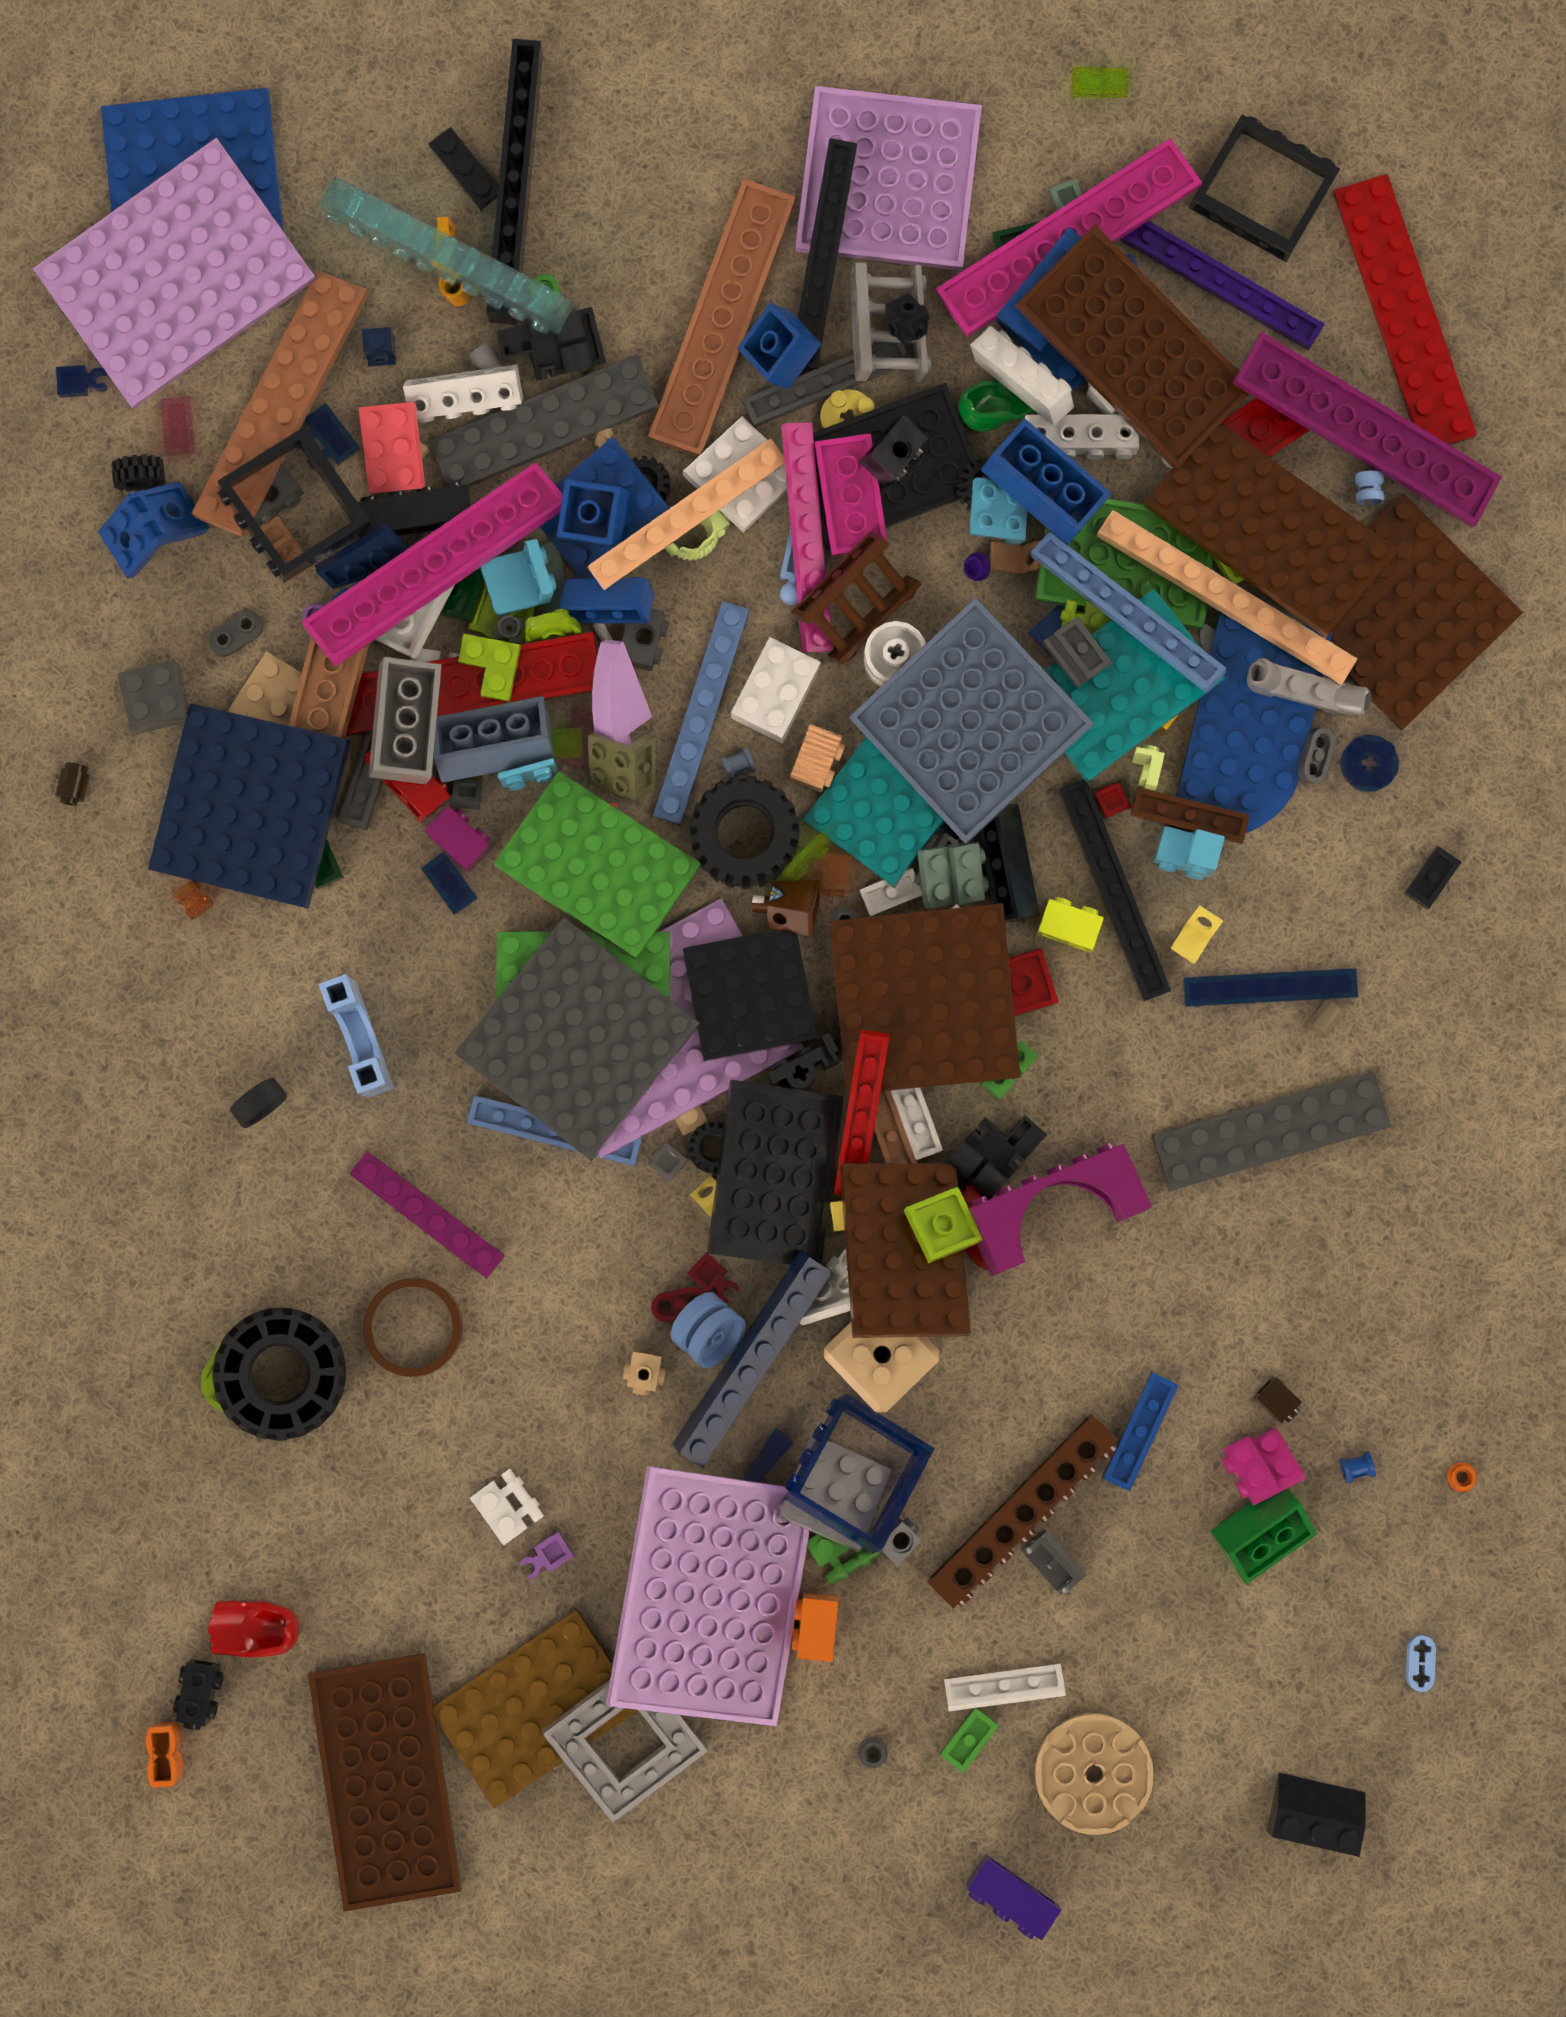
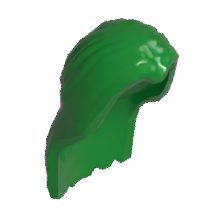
(990, 406)

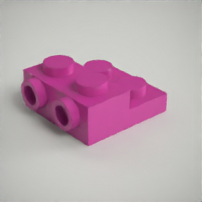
(1262, 1466)

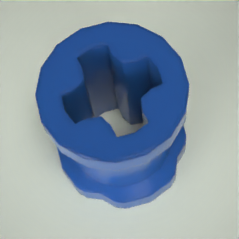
(1357, 1467)

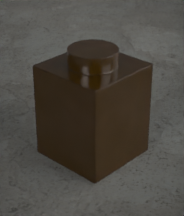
(1278, 1400)

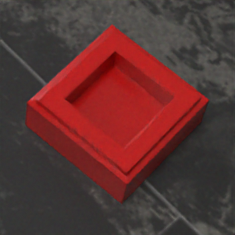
(1111, 800)

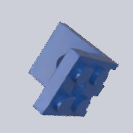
(149, 525)

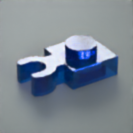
(75, 381)

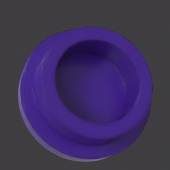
(977, 566)

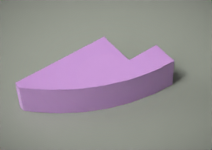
(616, 694)

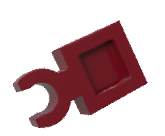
(710, 1274)

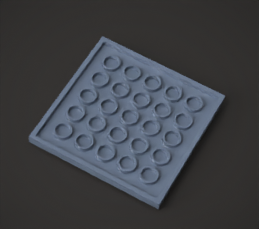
(971, 720)

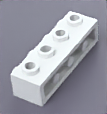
(1022, 375)
(465, 392)
(1090, 435)

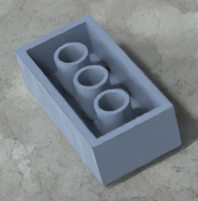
(492, 739)

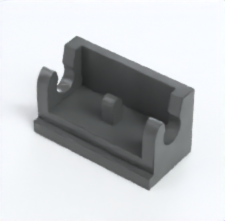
(1053, 1562)

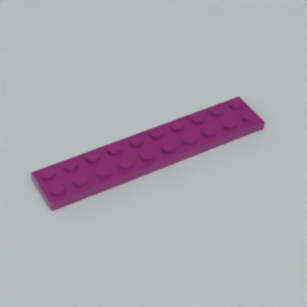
(1367, 429)

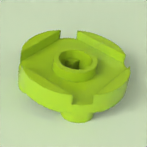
(544, 625)

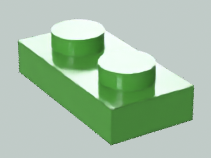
(969, 1739)

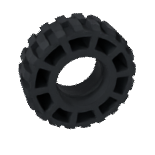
(279, 1418)

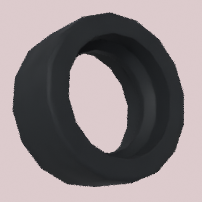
(258, 1102)

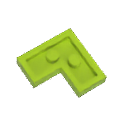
(498, 658)

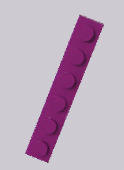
(427, 1214)

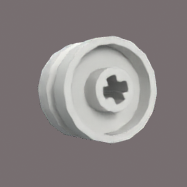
(887, 640)

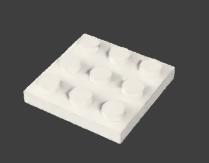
(724, 452)

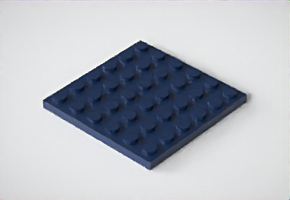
(249, 805)

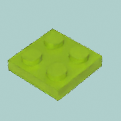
(943, 1224)

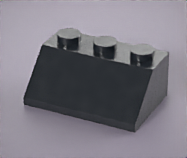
(1318, 1814)

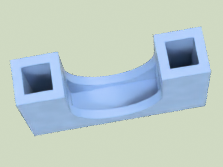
(369, 1067)

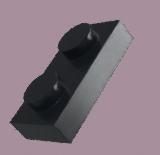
(1432, 877)

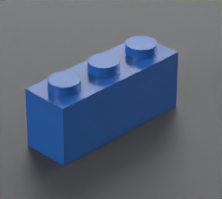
(624, 602)

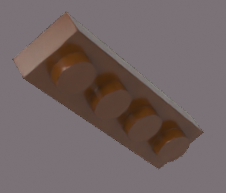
(1189, 814)

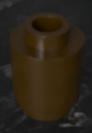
(72, 784)

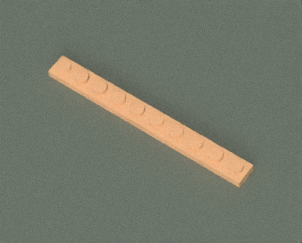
(1226, 597)

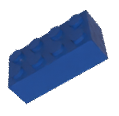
(1045, 481)

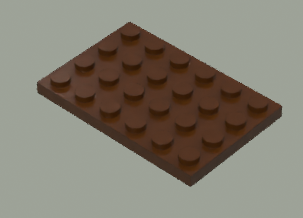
(888, 1274)

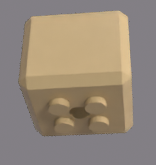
(877, 1382)

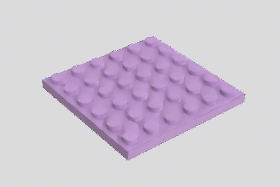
(907, 176)

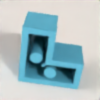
(1189, 852)

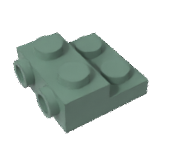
(952, 874)

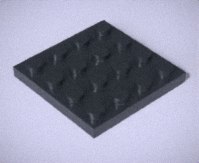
(750, 994)

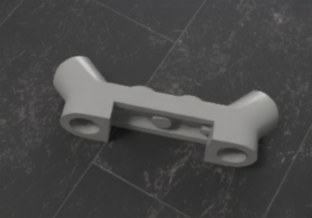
(1307, 689)

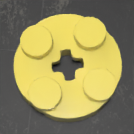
(842, 402)

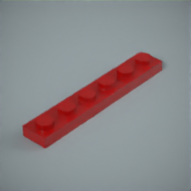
(863, 1100)

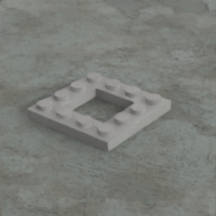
(612, 1794)

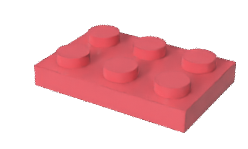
(392, 447)

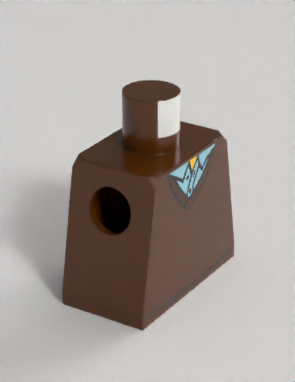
(790, 906)

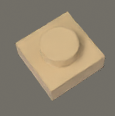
(691, 1120)

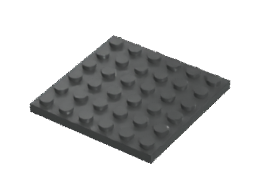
(577, 1039)

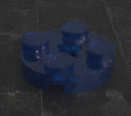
(1380, 775)

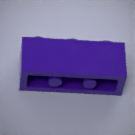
(1012, 1898)

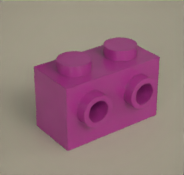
(458, 838)

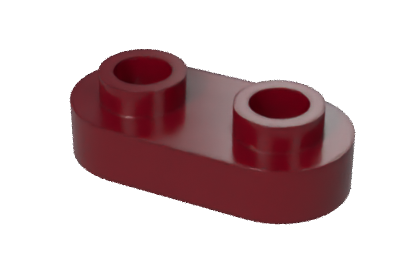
(678, 1301)

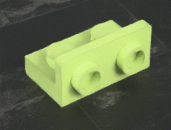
(1152, 761)

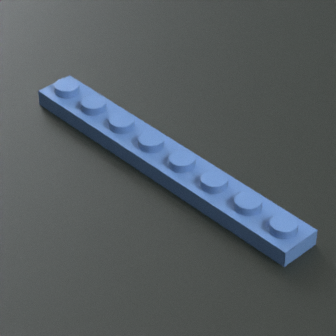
(1128, 612)
(701, 713)

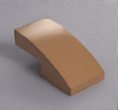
(282, 541)

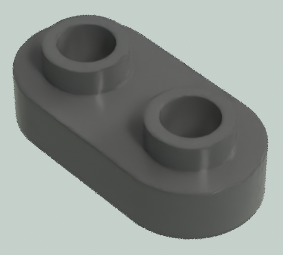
(236, 634)
(1316, 757)

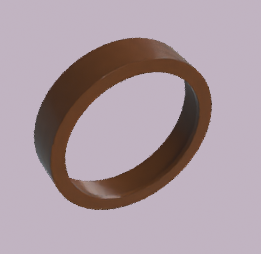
(456, 1319)

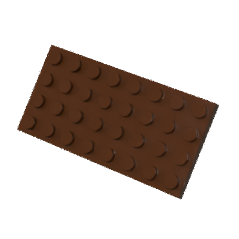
(1133, 346)
(1272, 529)
(384, 1782)

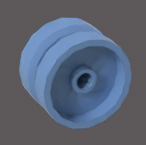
(708, 1330)

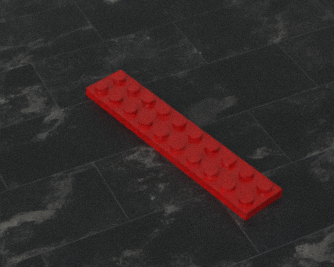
(1404, 309)
(544, 669)

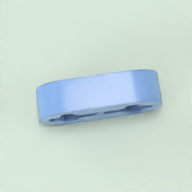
(1413, 1663)

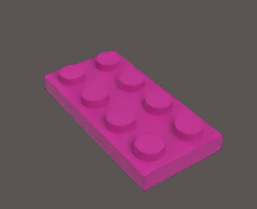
(848, 492)

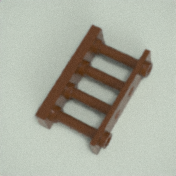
(831, 590)

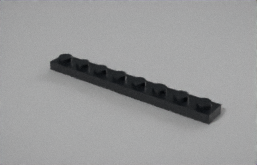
(826, 240)
(1114, 890)

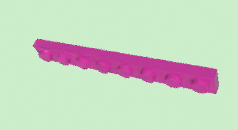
(805, 524)

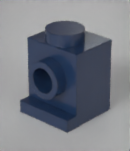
(379, 346)

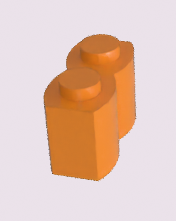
(163, 1747)

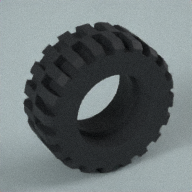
(736, 794)

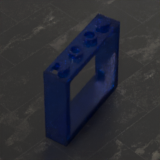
(903, 1489)

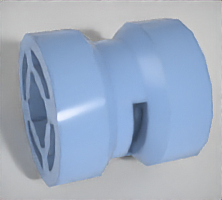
(1369, 487)

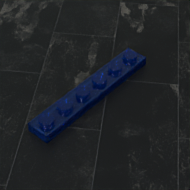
(1270, 987)

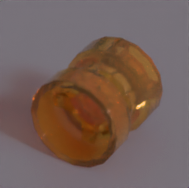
(193, 901)

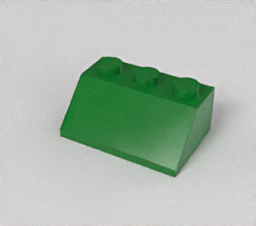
(1263, 1534)

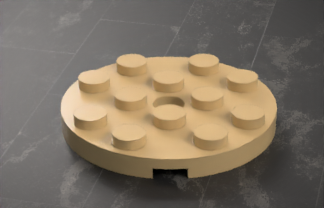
(1101, 1804)

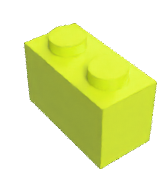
(1070, 924)

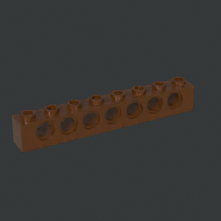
(958, 1593)

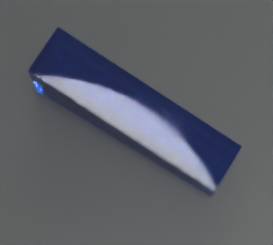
(771, 1452)

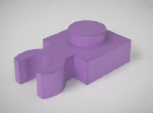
(551, 1554)

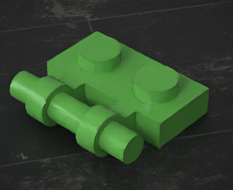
(827, 1551)

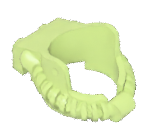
(716, 528)

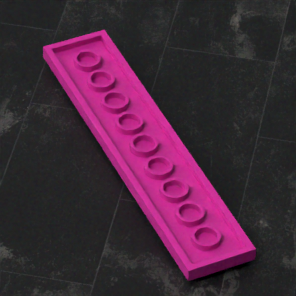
(1114, 205)
(434, 564)

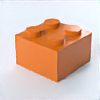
(817, 1626)

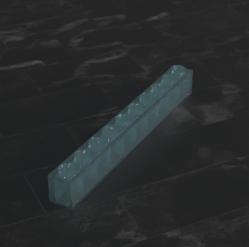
(447, 256)

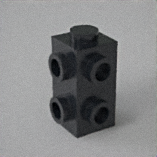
(196, 1702)

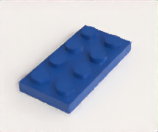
(1011, 316)

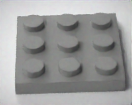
(843, 1485)

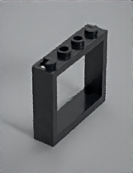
(1244, 226)
(259, 541)

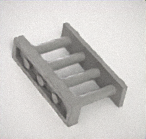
(865, 336)

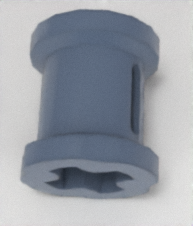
(738, 763)

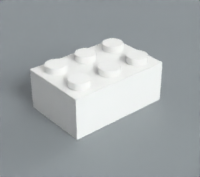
(775, 690)

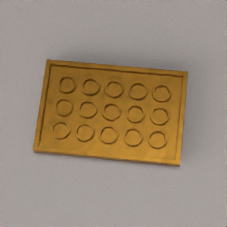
(502, 1712)

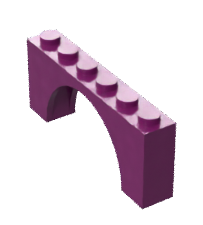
(1106, 1175)

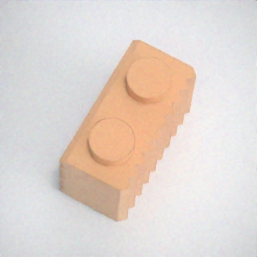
(816, 759)

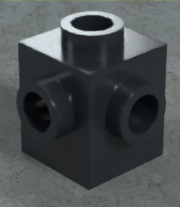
(906, 319)

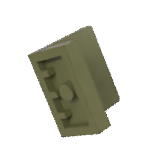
(622, 767)

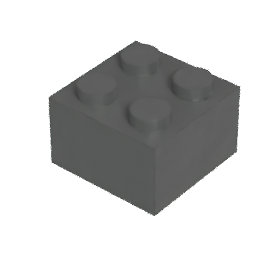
(154, 697)

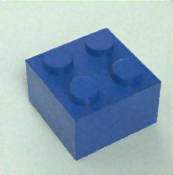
(779, 346)
(592, 513)

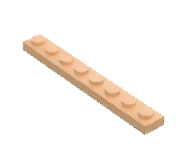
(687, 514)

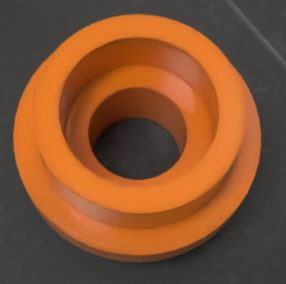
(1471, 1477)

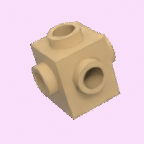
(644, 1361)

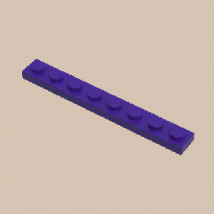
(1225, 284)

